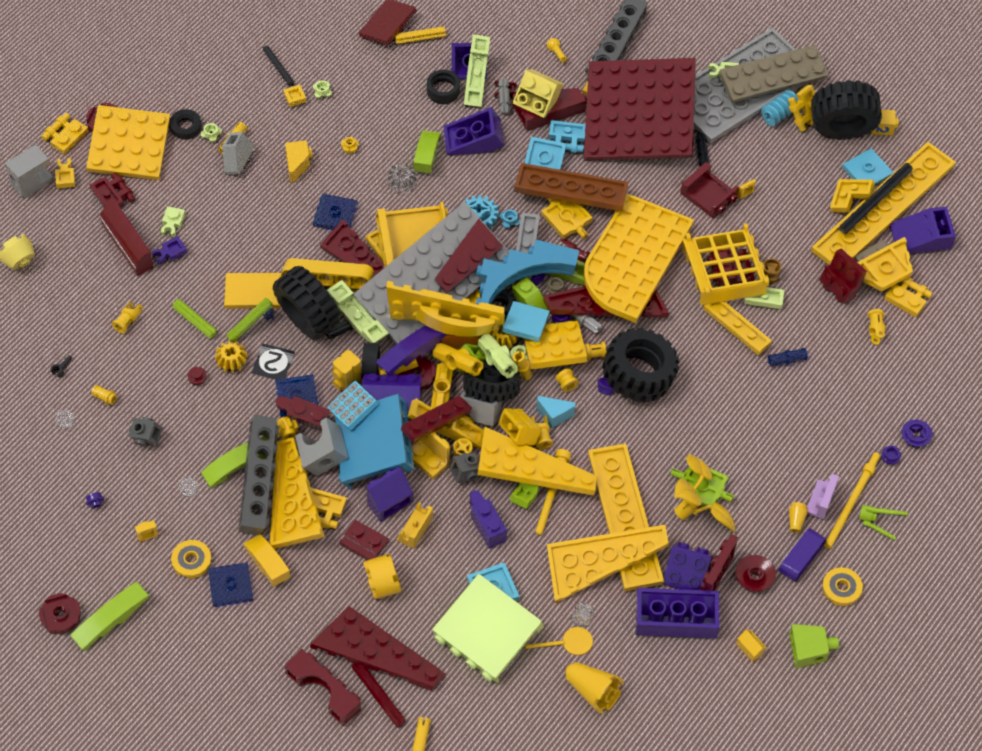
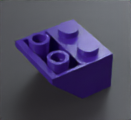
(389, 494)

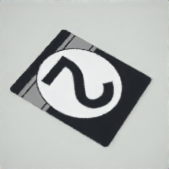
(272, 362)

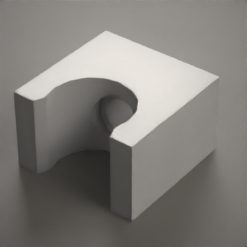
(28, 171)
(326, 452)

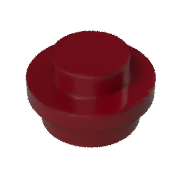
(197, 375)

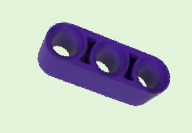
(802, 554)

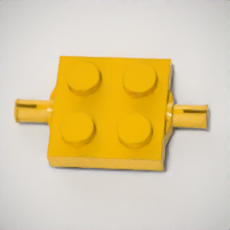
(567, 218)

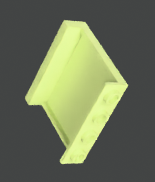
(486, 628)

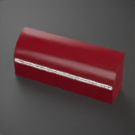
(126, 238)

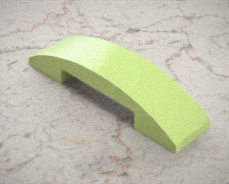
(476, 71)
(356, 314)

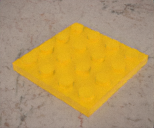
(128, 142)

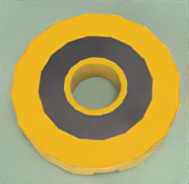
(191, 548)
(844, 576)

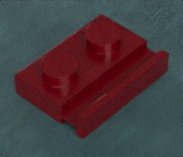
(364, 541)

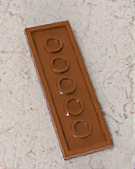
(571, 187)

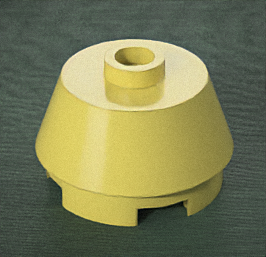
(17, 252)

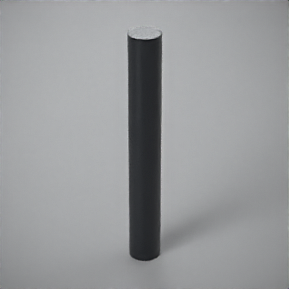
(278, 65)

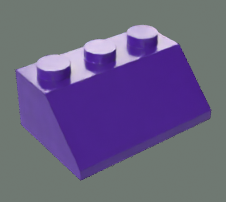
(383, 386)

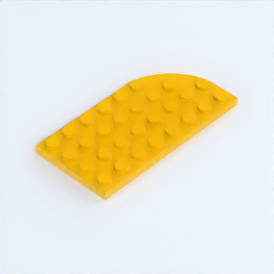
(633, 256)

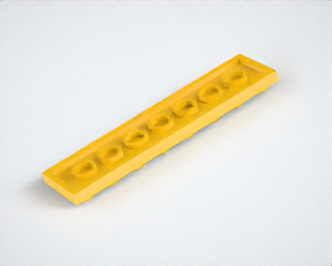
(623, 509)

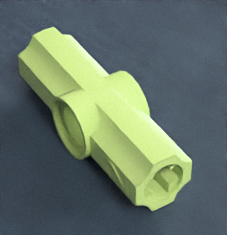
(497, 355)

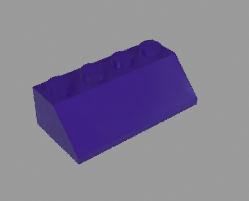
(677, 613)

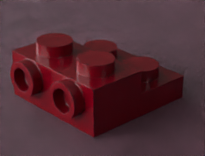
(843, 276)
(735, 279)

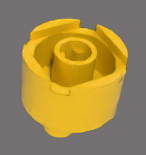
(382, 576)

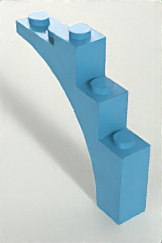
(540, 259)

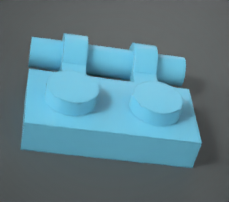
(568, 132)

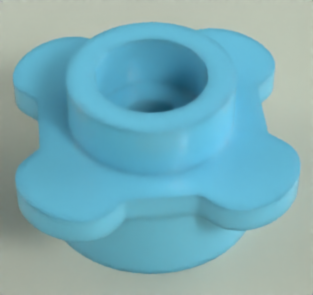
(509, 214)

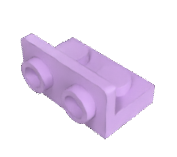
(822, 497)

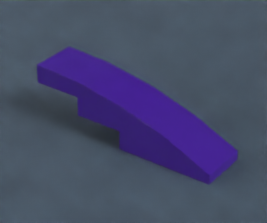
(408, 349)

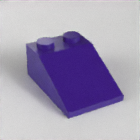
(474, 133)

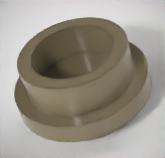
(555, 285)

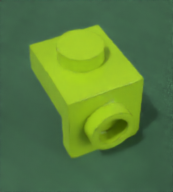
(524, 495)

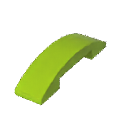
(227, 464)

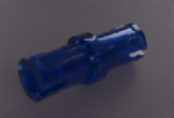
(787, 357)

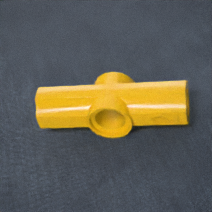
(457, 359)
(442, 382)

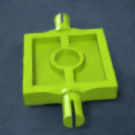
(709, 490)

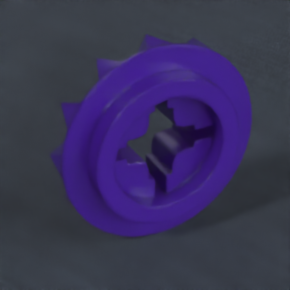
(915, 426)

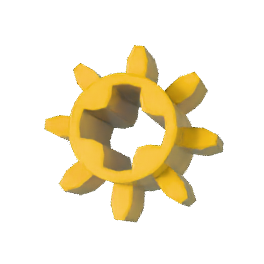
(287, 428)

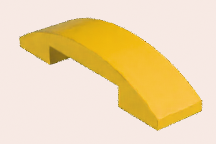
(451, 326)

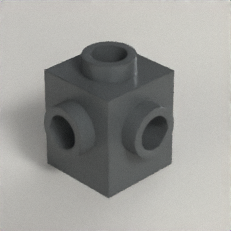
(145, 431)
(465, 467)

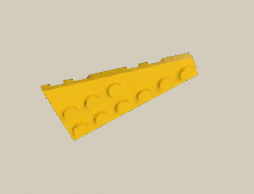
(405, 303)
(521, 463)
(293, 505)
(591, 559)

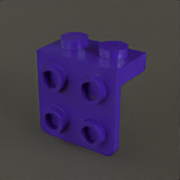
(687, 567)

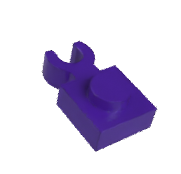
(171, 249)

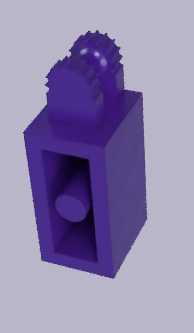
(487, 520)

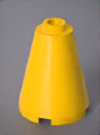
(594, 685)

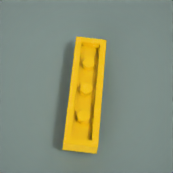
(738, 326)

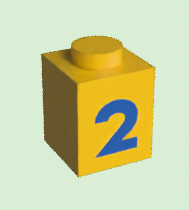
(887, 124)

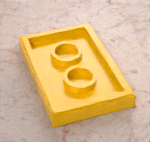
(249, 289)

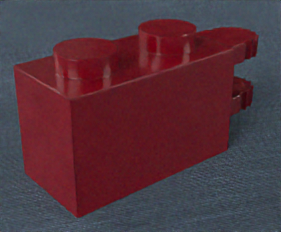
(303, 411)

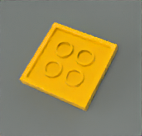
(558, 346)

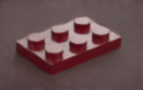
(720, 564)

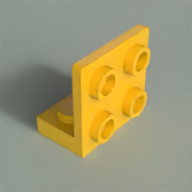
(431, 455)

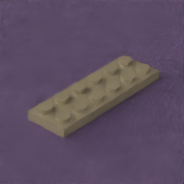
(773, 73)

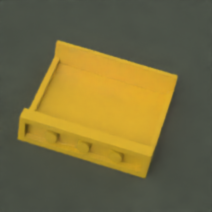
(404, 227)

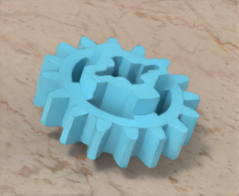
(484, 209)

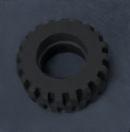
(846, 109)
(306, 302)
(647, 347)

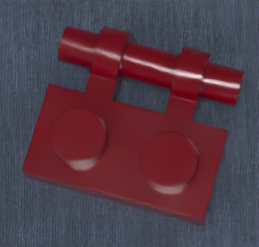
(105, 191)

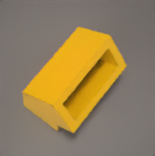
(751, 645)

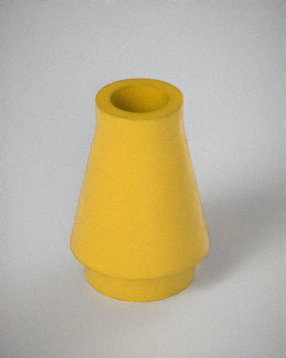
(797, 515)

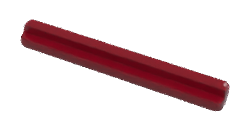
(379, 695)

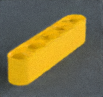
(331, 272)

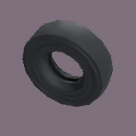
(185, 114)

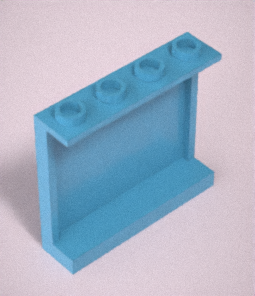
(377, 442)

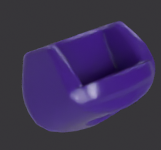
(604, 388)

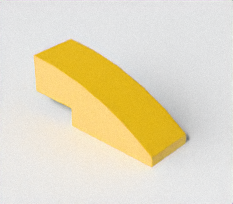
(267, 560)

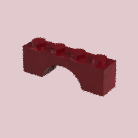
(305, 670)

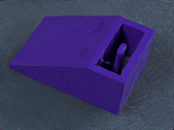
(925, 230)

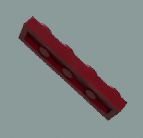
(436, 418)

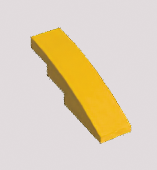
(458, 429)

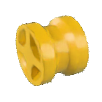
(567, 380)
(462, 445)

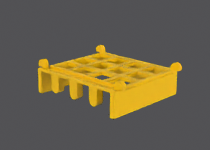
(716, 242)

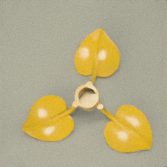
(691, 499)

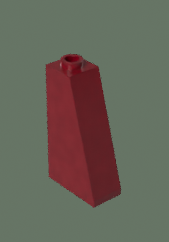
(568, 104)

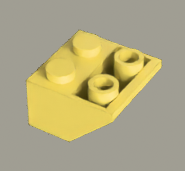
(537, 92)

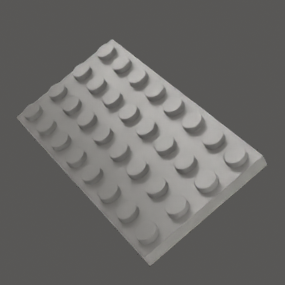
(713, 109)
(419, 268)

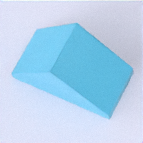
(555, 410)

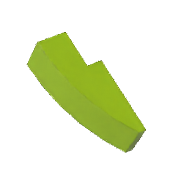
(426, 151)

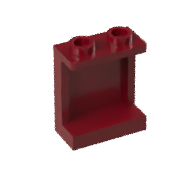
(708, 191)

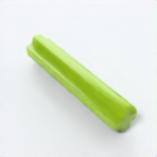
(194, 318)
(249, 319)

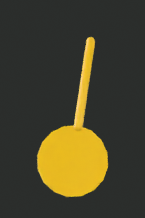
(575, 641)

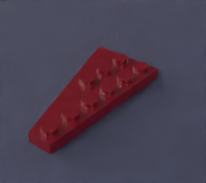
(579, 302)
(372, 647)

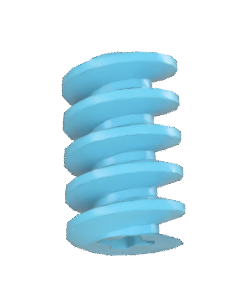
(777, 108)

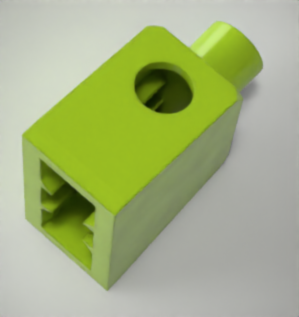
(810, 644)

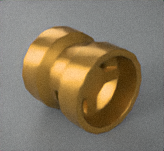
(772, 268)

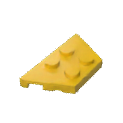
(887, 266)

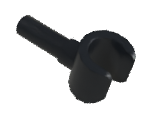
(60, 373)

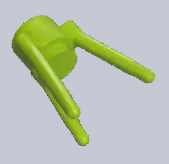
(870, 513)

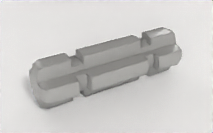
(504, 96)

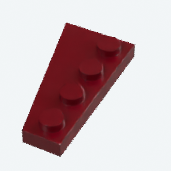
(348, 248)
(471, 252)

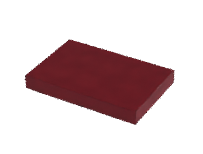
(387, 22)

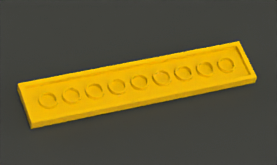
(928, 168)

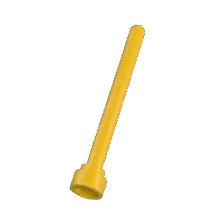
(565, 456)

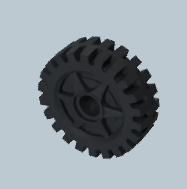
(492, 385)

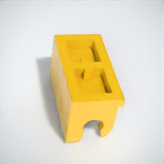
(416, 526)

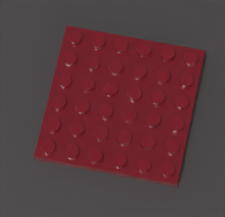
(640, 109)

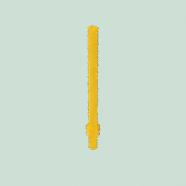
(868, 471)

